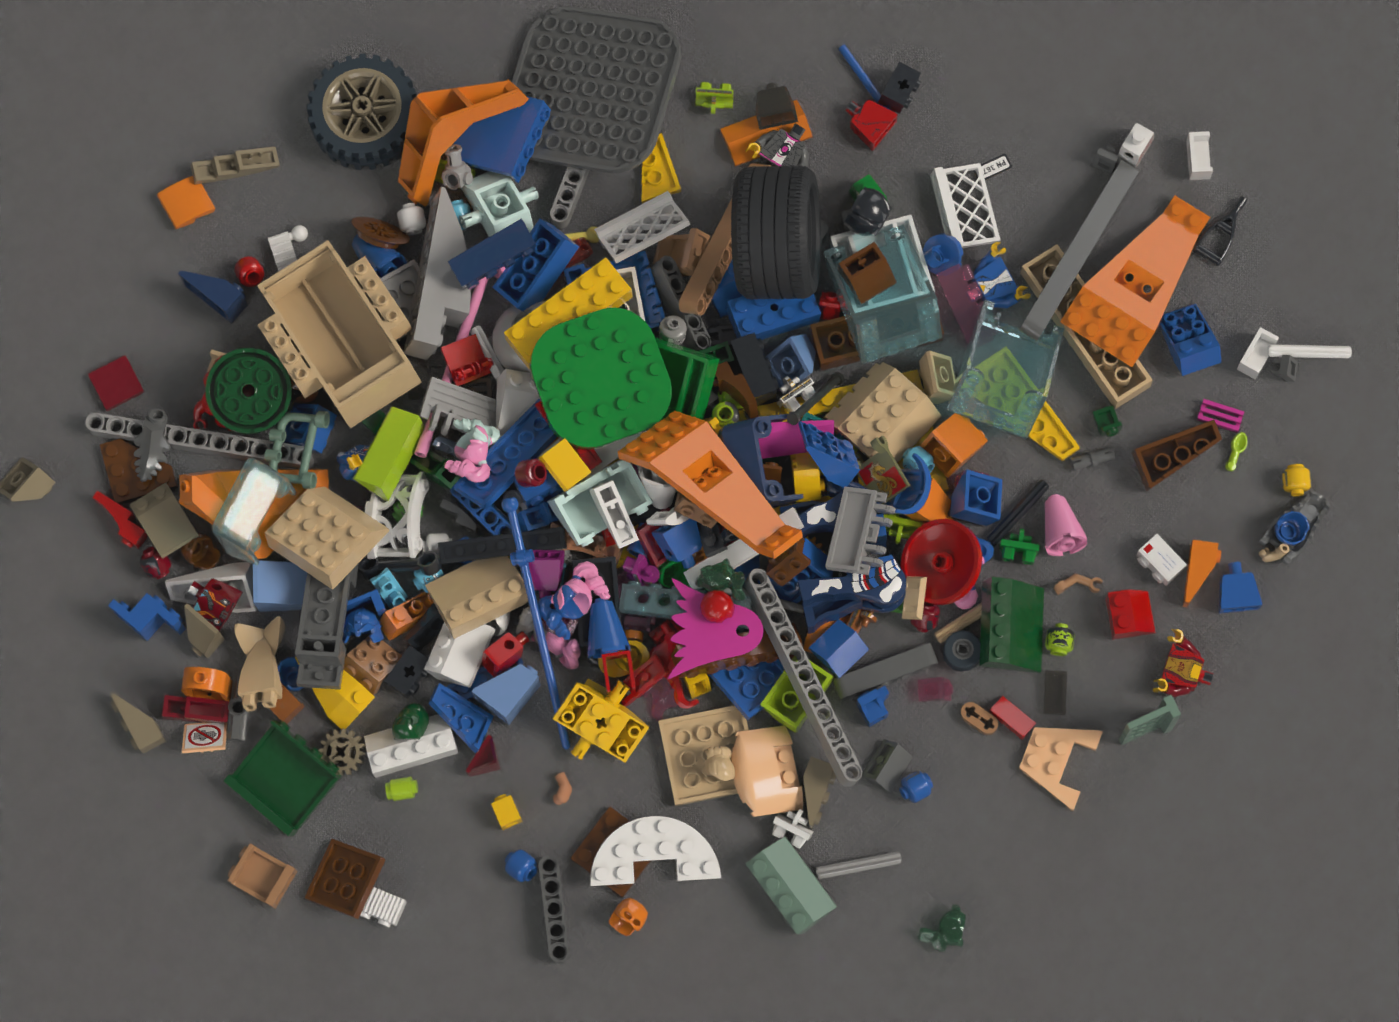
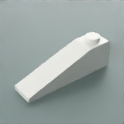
(234, 574)

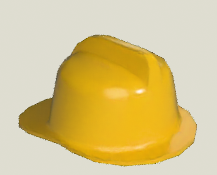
(620, 667)

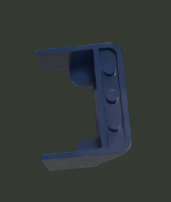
(743, 443)

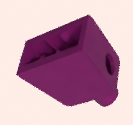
(547, 571)

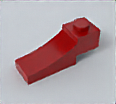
(129, 532)

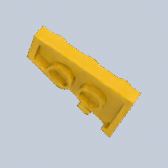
(658, 173)

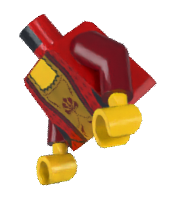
(1182, 668)

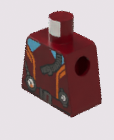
(215, 601)

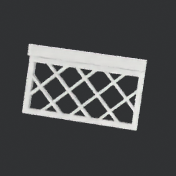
(947, 205)
(644, 217)

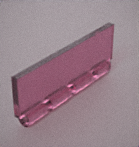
(961, 296)

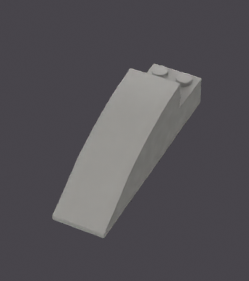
(437, 293)

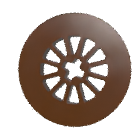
(379, 232)

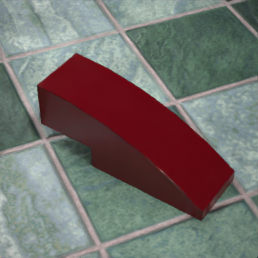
(195, 709)

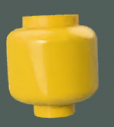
(1296, 479)

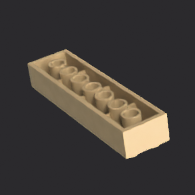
(1112, 375)

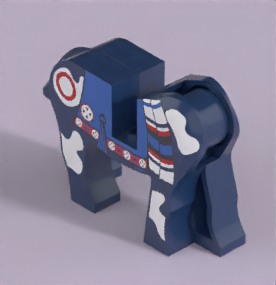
(836, 597)

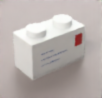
(1160, 560)

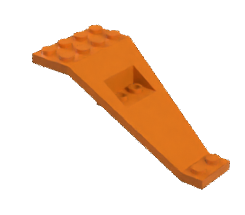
(1119, 312)
(704, 471)

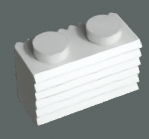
(383, 907)

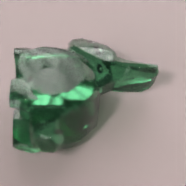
(721, 577)
(949, 930)

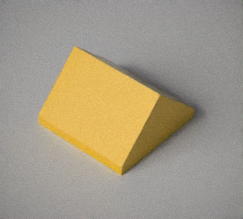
(565, 465)

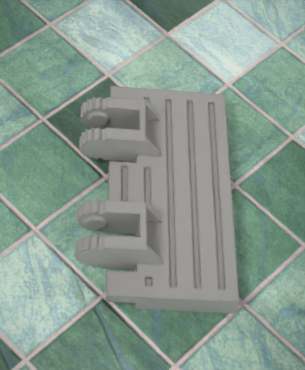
(455, 403)
(854, 528)

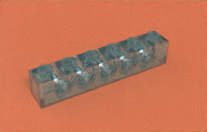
(630, 605)

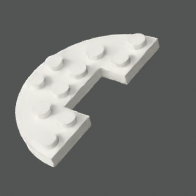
(652, 840)

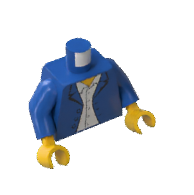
(996, 281)

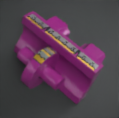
(640, 570)

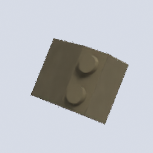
(164, 520)

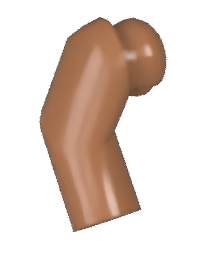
(564, 789)

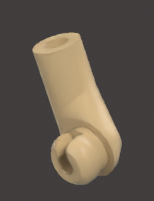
(1277, 554)

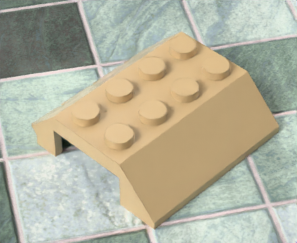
(885, 407)

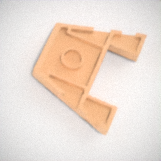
(1048, 755)

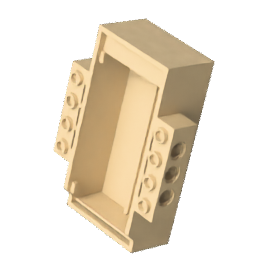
(338, 332)

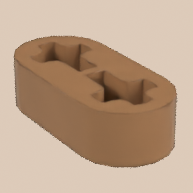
(982, 714)

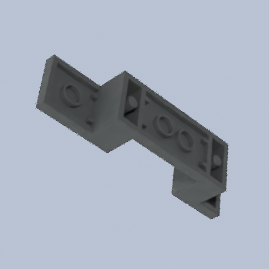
(321, 633)

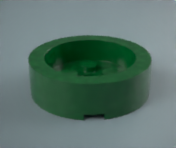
(245, 413)

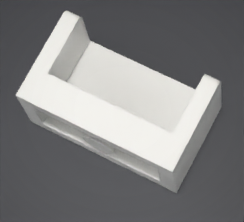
(1198, 156)
(1257, 353)

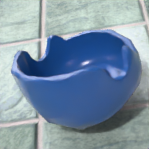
(1291, 528)
(288, 673)

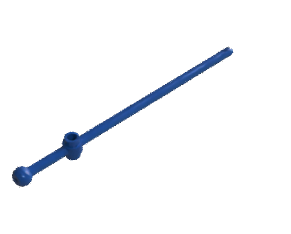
(522, 558)

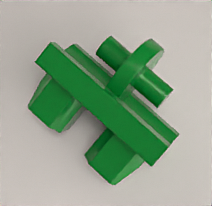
(1009, 547)

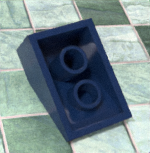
(217, 293)

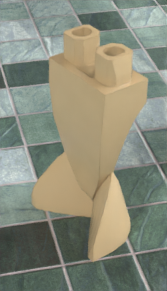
(260, 674)

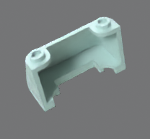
(578, 510)

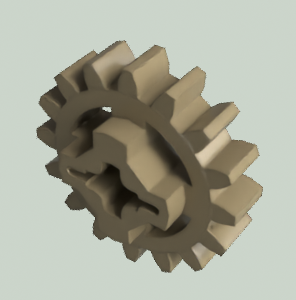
(350, 745)

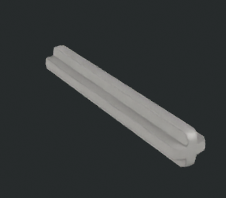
(858, 865)

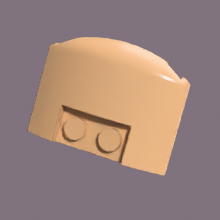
(766, 771)

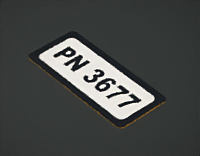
(995, 166)

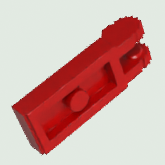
(645, 677)

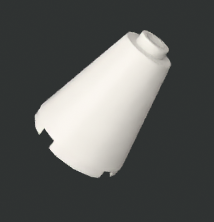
(658, 490)

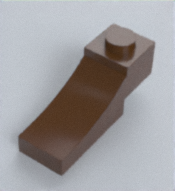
(736, 387)

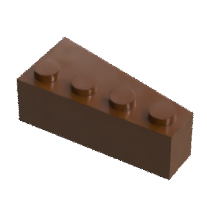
(1168, 455)

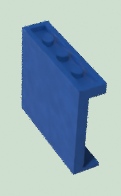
(505, 140)

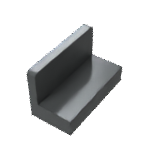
(887, 765)

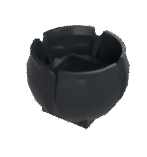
(868, 213)

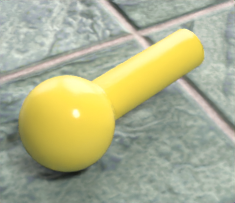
(589, 235)

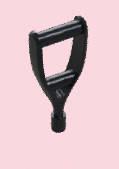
(1221, 224)

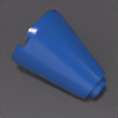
(381, 259)
(605, 630)

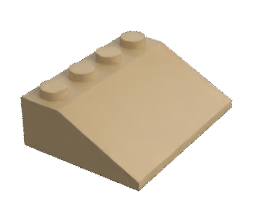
(477, 594)

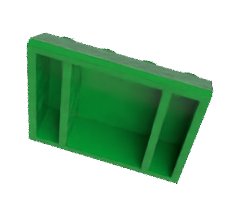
(690, 378)

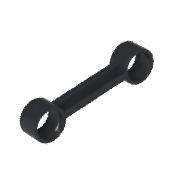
(401, 565)

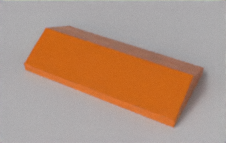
(747, 131)

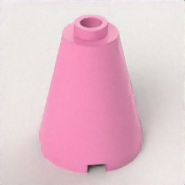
(1062, 528)

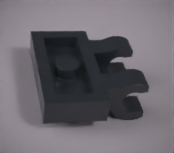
(714, 539)

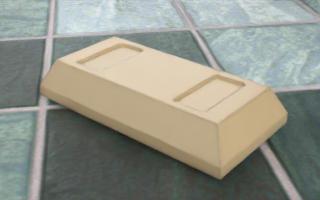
(914, 598)

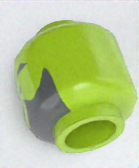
(726, 409)

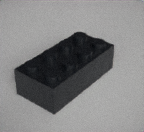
(607, 569)

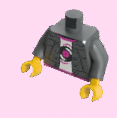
(782, 147)

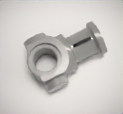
(456, 171)

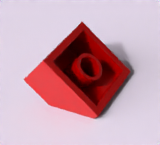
(1129, 613)

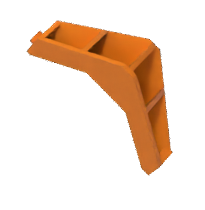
(439, 120)
(207, 491)

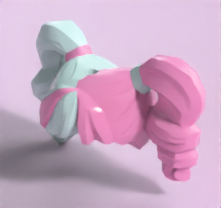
(473, 450)

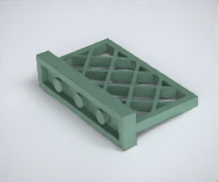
(1163, 717)

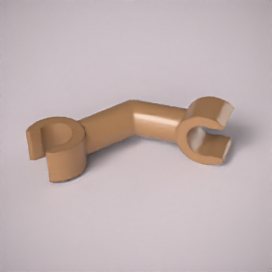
(1076, 578)

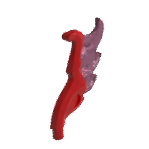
(667, 692)

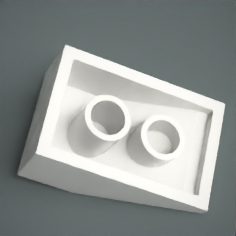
(514, 397)

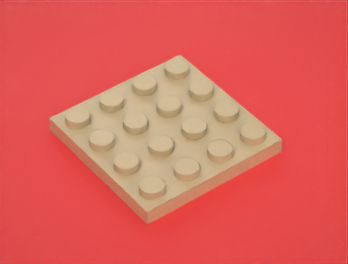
(685, 745)

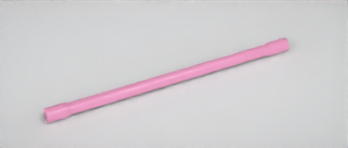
(426, 438)

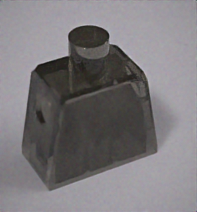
(775, 107)

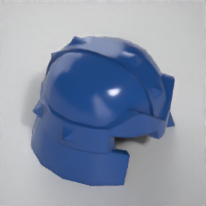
(362, 622)

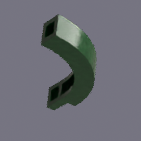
(431, 465)

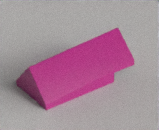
(787, 438)

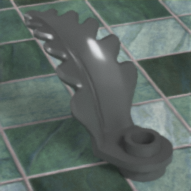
(152, 445)

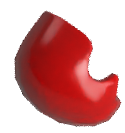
(717, 606)

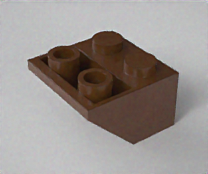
(867, 273)

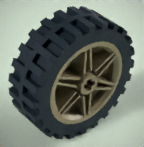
(328, 113)

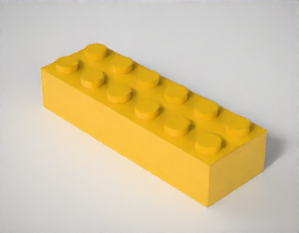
(592, 291)

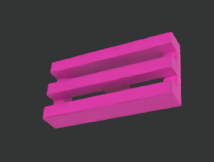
(1235, 428)

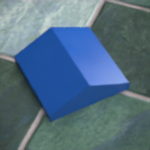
(839, 648)

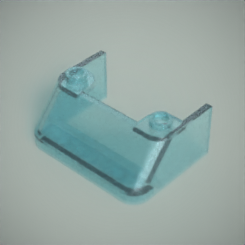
(247, 507)

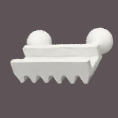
(283, 248)

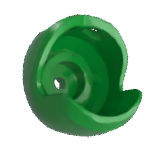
(671, 570)

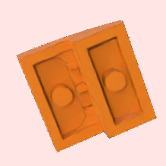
(185, 202)

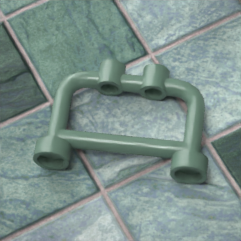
(278, 436)

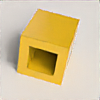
(506, 811)

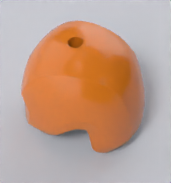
(628, 916)

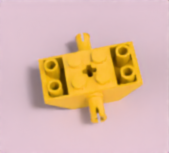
(618, 731)

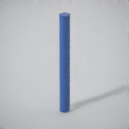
(860, 73)

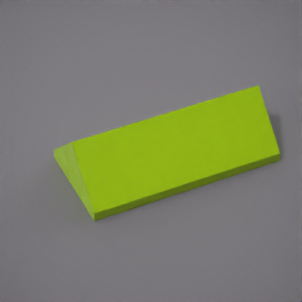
(390, 452)

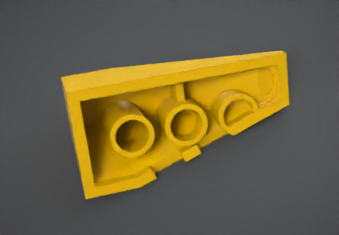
(344, 704)

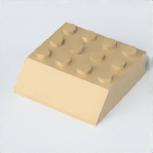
(324, 535)

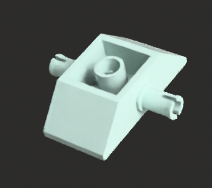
(497, 203)

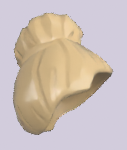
(719, 763)

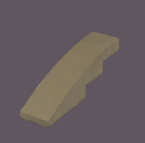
(235, 165)

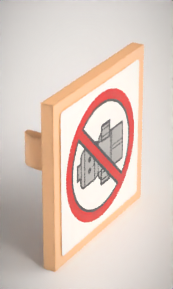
(204, 737)

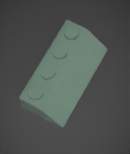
(791, 885)

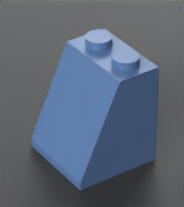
(278, 586)
(508, 692)

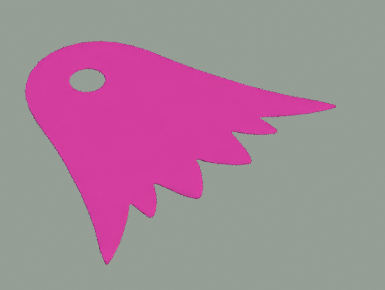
(710, 640)

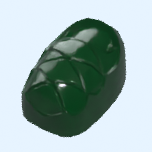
(410, 722)

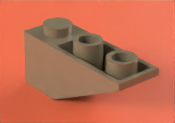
(142, 727)
(816, 782)

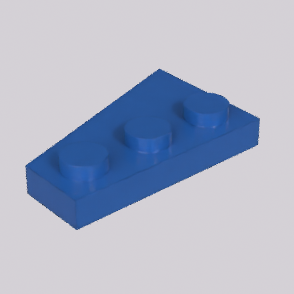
(461, 715)

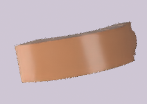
(596, 548)

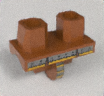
(859, 619)

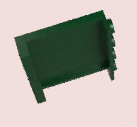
(284, 778)

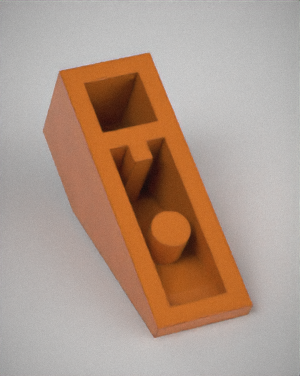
(1201, 562)

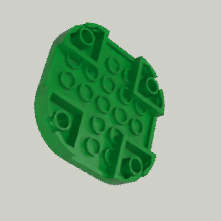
(600, 378)

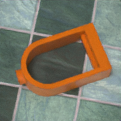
(202, 681)

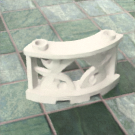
(410, 519)

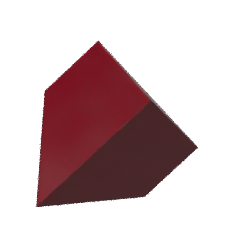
(485, 759)

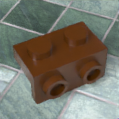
(788, 564)

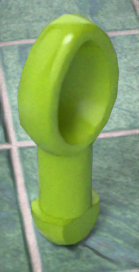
(1238, 445)

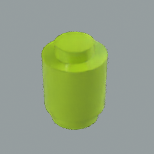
(401, 788)

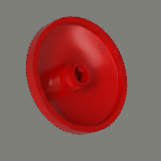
(946, 556)

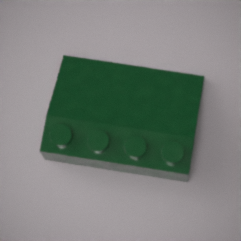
(1011, 625)

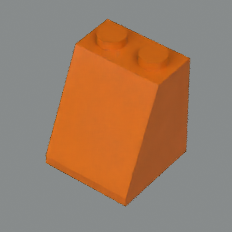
(954, 443)

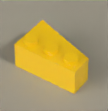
(806, 477)

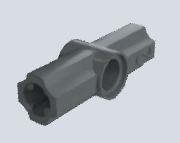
(237, 721)

